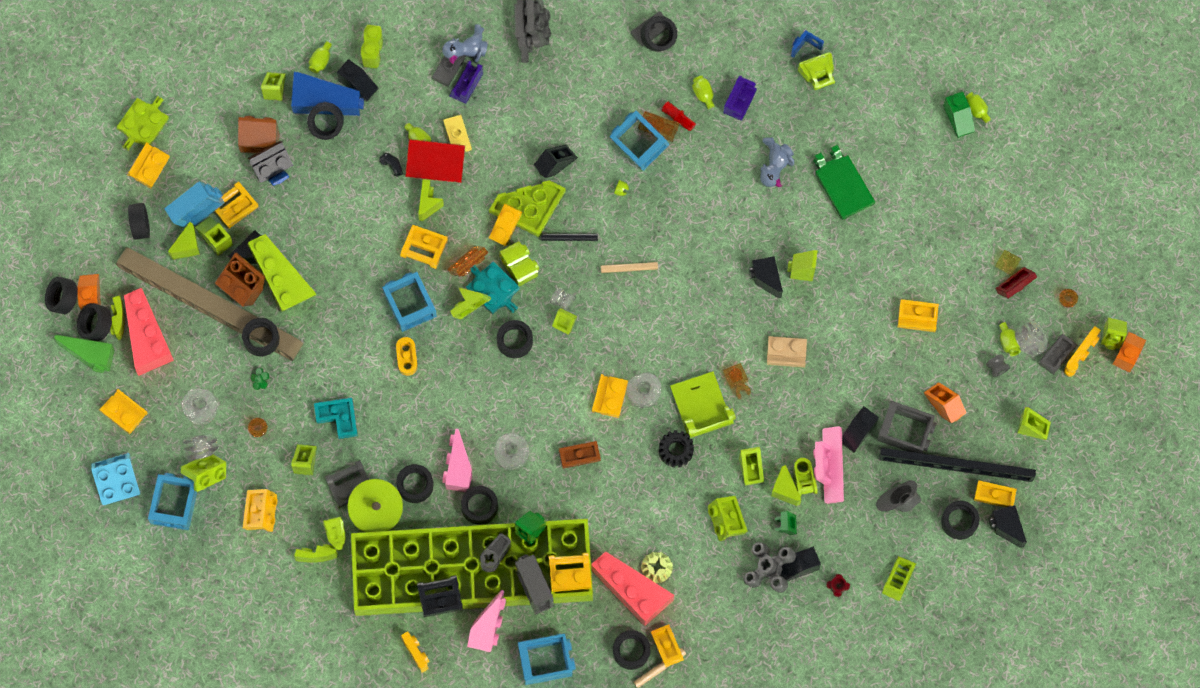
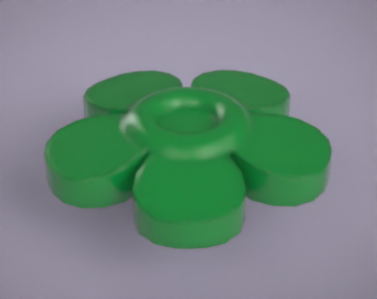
(260, 379)

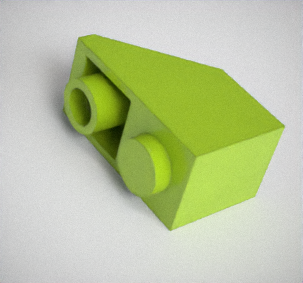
(214, 235)
(1114, 333)

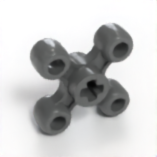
(769, 567)

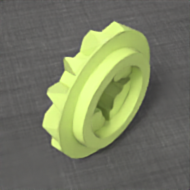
(662, 574)

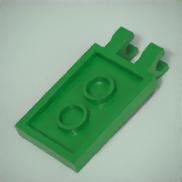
(843, 183)

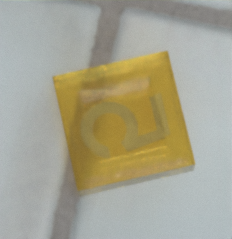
(1008, 262)

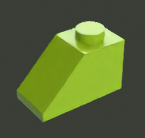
(803, 265)

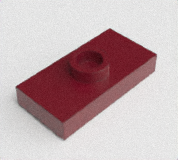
(1016, 283)

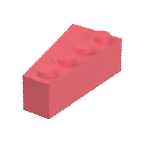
(634, 590)

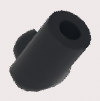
(393, 161)

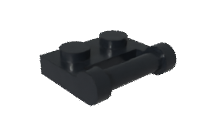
(440, 602)

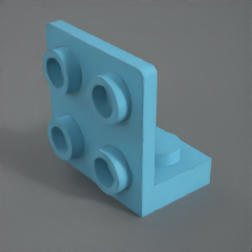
(115, 479)

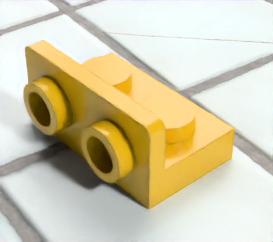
(260, 510)

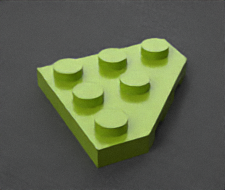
(535, 203)

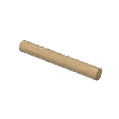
(629, 267)
(652, 673)

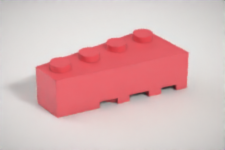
(146, 338)

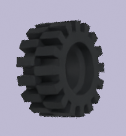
(680, 438)

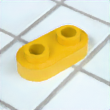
(406, 357)

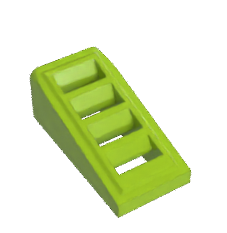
(894, 589)

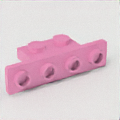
(829, 464)

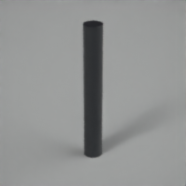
(568, 237)

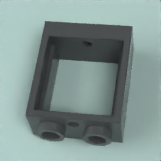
(906, 411)
(534, 584)

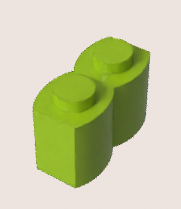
(371, 47)
(519, 263)

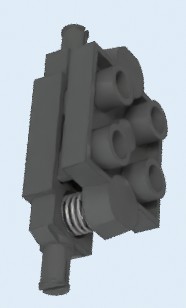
(531, 26)

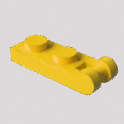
(1082, 353)

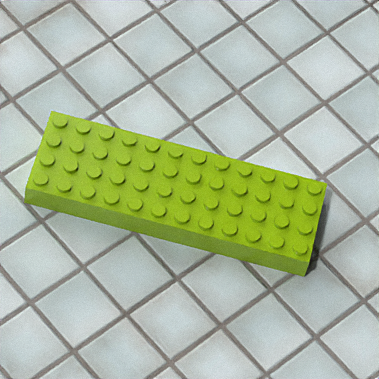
(393, 562)

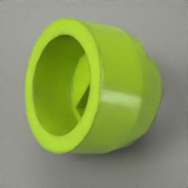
(619, 190)

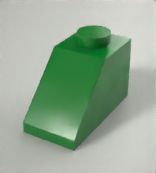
(959, 114)
(530, 526)

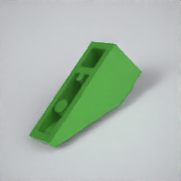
(92, 353)

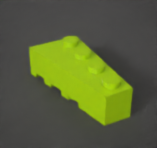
(281, 277)

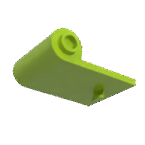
(702, 405)

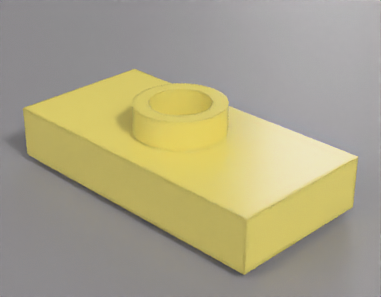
(456, 132)

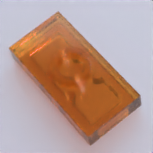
(664, 126)

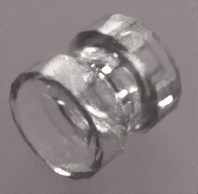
(562, 299)

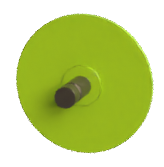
(375, 506)

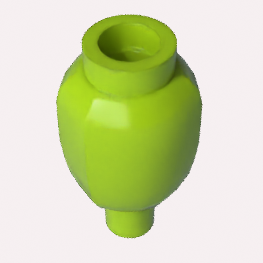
(320, 58)
(703, 91)
(978, 107)
(417, 133)
(1008, 340)

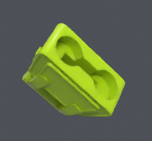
(817, 68)
(335, 532)

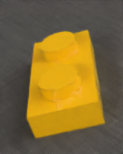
(505, 224)
(995, 494)
(667, 645)
(419, 658)

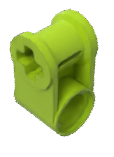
(804, 481)

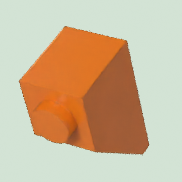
(88, 290)
(1129, 352)
(945, 402)

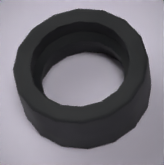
(672, 33)
(325, 135)
(138, 221)
(53, 293)
(85, 319)
(256, 323)
(511, 325)
(414, 468)
(476, 490)
(963, 505)
(631, 634)

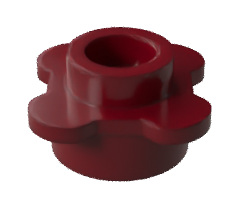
(838, 579)

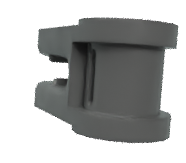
(495, 551)

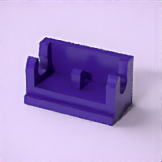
(467, 82)
(740, 98)

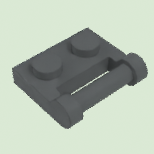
(342, 492)

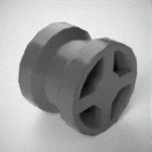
(998, 365)

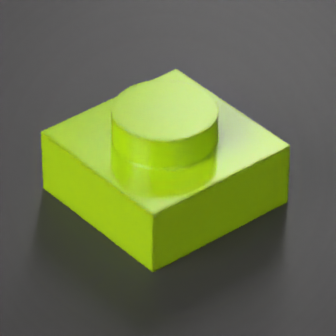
(564, 321)

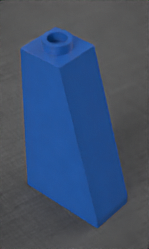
(311, 91)

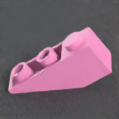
(459, 470)
(484, 628)

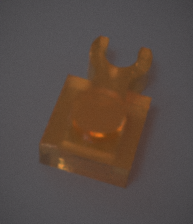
(736, 378)

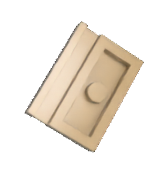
(786, 351)

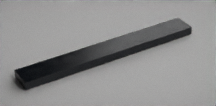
(956, 464)

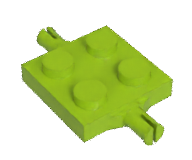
(142, 122)

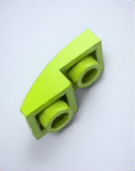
(118, 319)
(322, 554)

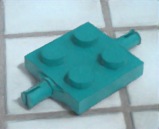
(496, 284)

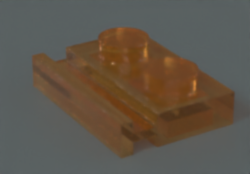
(472, 257)

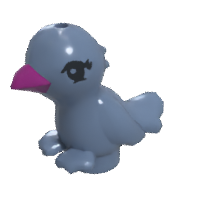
(470, 47)
(778, 159)

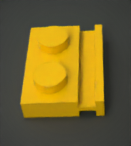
(148, 165)
(918, 315)
(610, 396)
(123, 411)

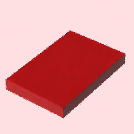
(435, 160)

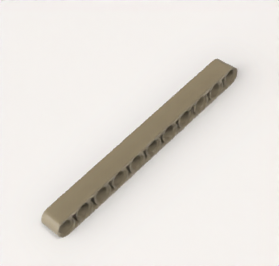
(203, 300)

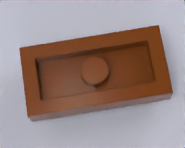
(579, 454)

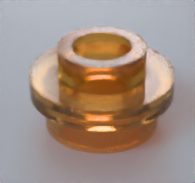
(1072, 294)
(253, 423)

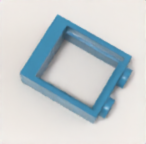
(652, 153)
(195, 204)
(414, 318)
(171, 520)
(543, 642)

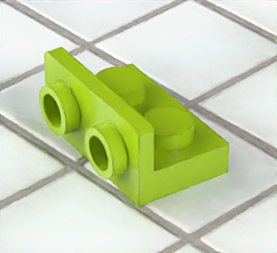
(205, 471)
(727, 517)

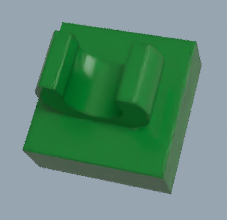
(788, 523)

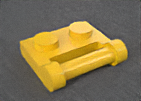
(238, 208)
(427, 241)
(570, 578)

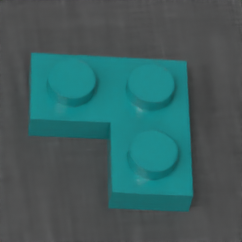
(340, 411)

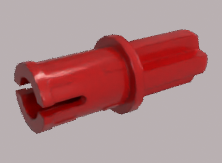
(678, 116)

